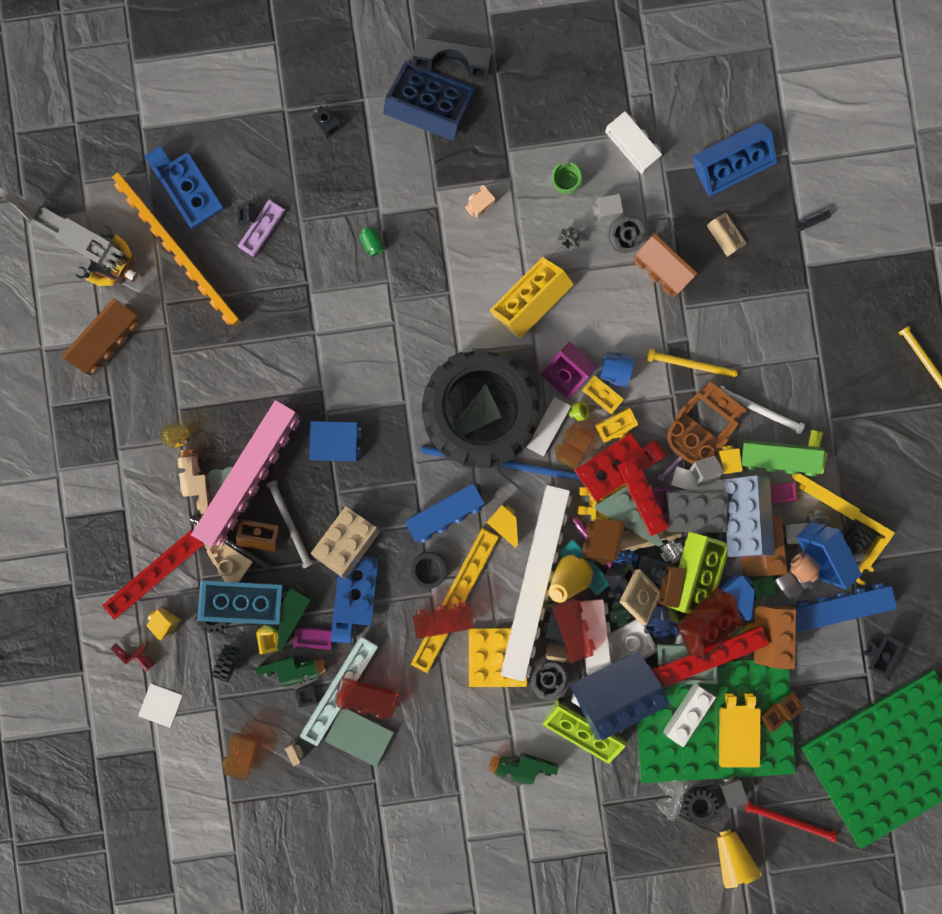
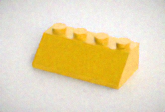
(531, 297)

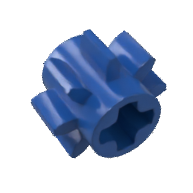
(628, 556)

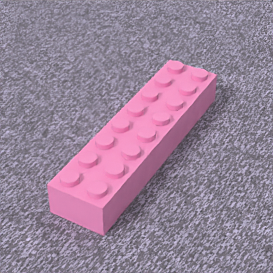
(246, 475)

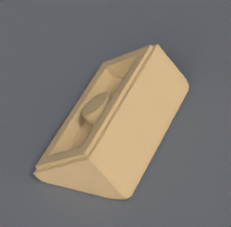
(726, 234)

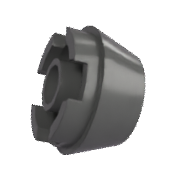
(625, 233)
(549, 681)

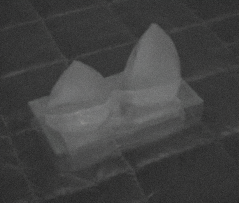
(676, 790)

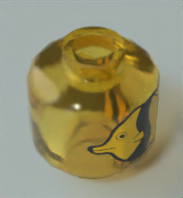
(174, 435)

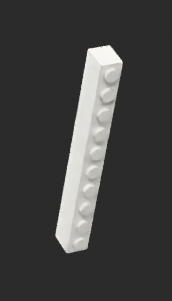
(535, 582)

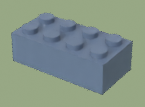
(749, 517)

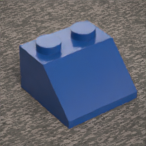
(741, 589)

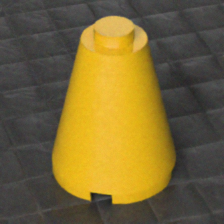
(570, 578)
(735, 860)

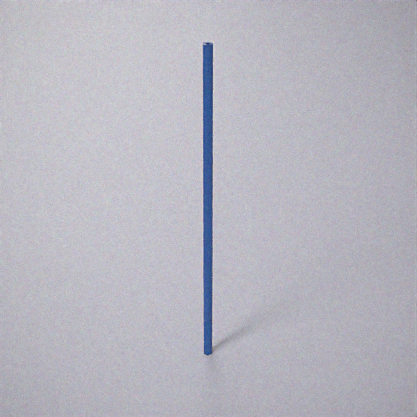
(522, 466)

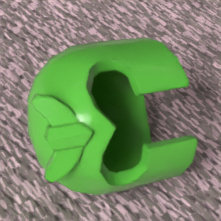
(567, 178)

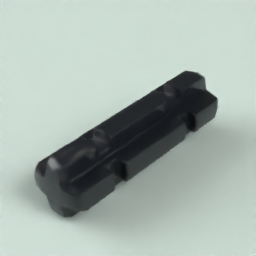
(812, 220)

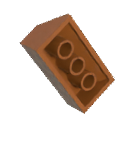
(102, 337)

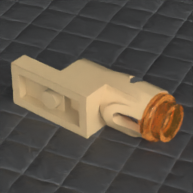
(189, 479)

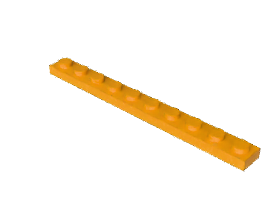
(170, 244)

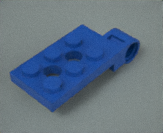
(173, 177)
(354, 611)

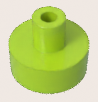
(579, 411)

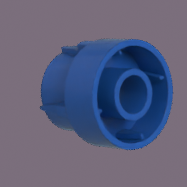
(617, 368)

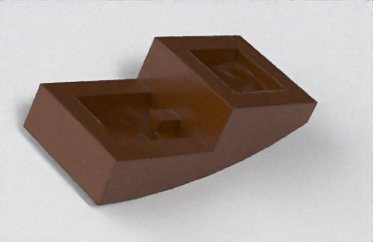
(781, 711)

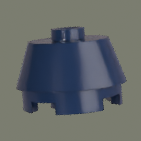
(663, 622)

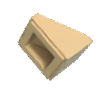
(556, 652)

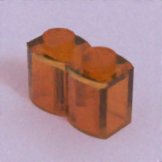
(573, 447)

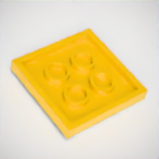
(487, 656)

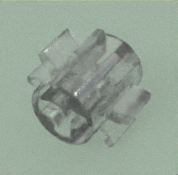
(672, 551)

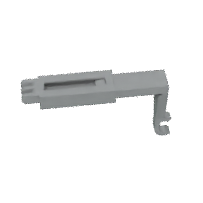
(66, 231)

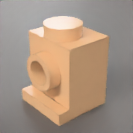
(480, 202)

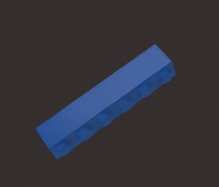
(844, 607)

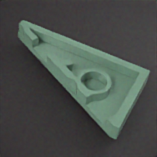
(622, 508)

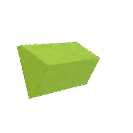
(575, 728)

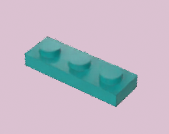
(598, 581)

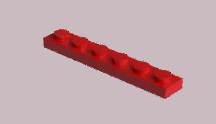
(152, 575)
(730, 650)

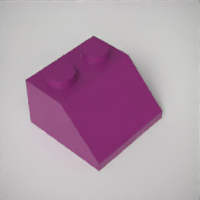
(568, 370)

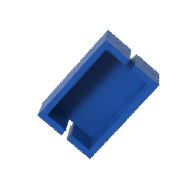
(832, 554)

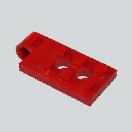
(623, 451)

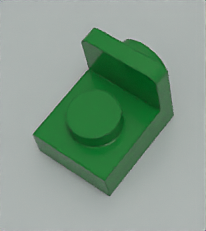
(763, 587)

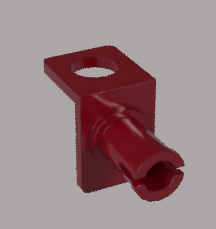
(138, 655)

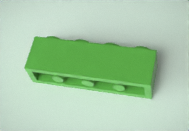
(783, 457)

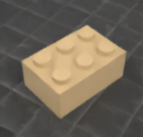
(345, 542)

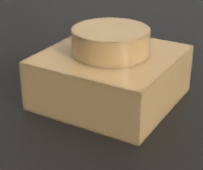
(294, 753)

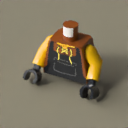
(105, 275)

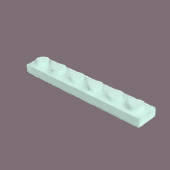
(327, 707)

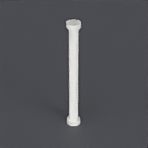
(764, 411)

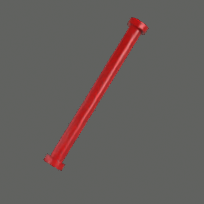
(831, 835)

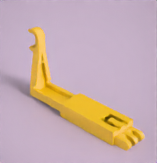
(852, 512)

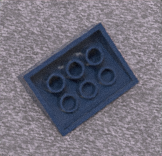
(428, 101)
(619, 695)

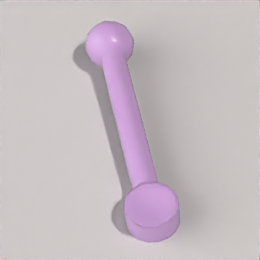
(660, 477)

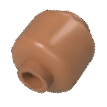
(805, 567)

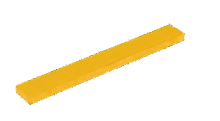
(458, 593)

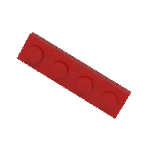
(643, 496)

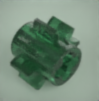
(618, 614)

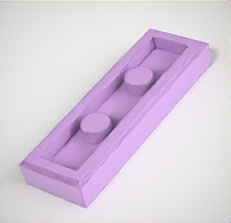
(262, 228)

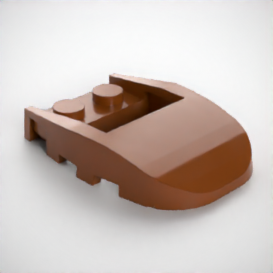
(692, 440)

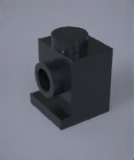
(329, 126)

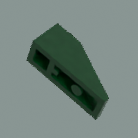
(290, 612)

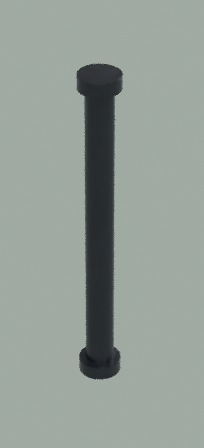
(243, 550)

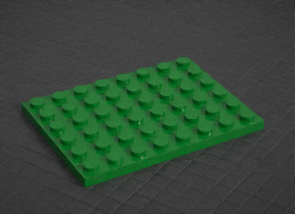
(666, 760)
(884, 760)

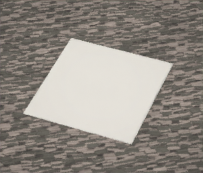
(160, 705)

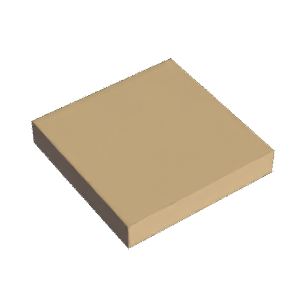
(640, 597)

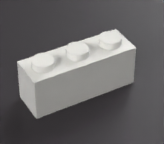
(633, 142)
(689, 714)

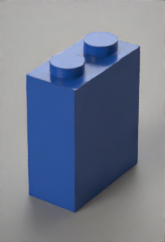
(335, 441)

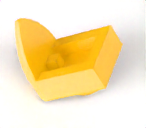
(267, 639)

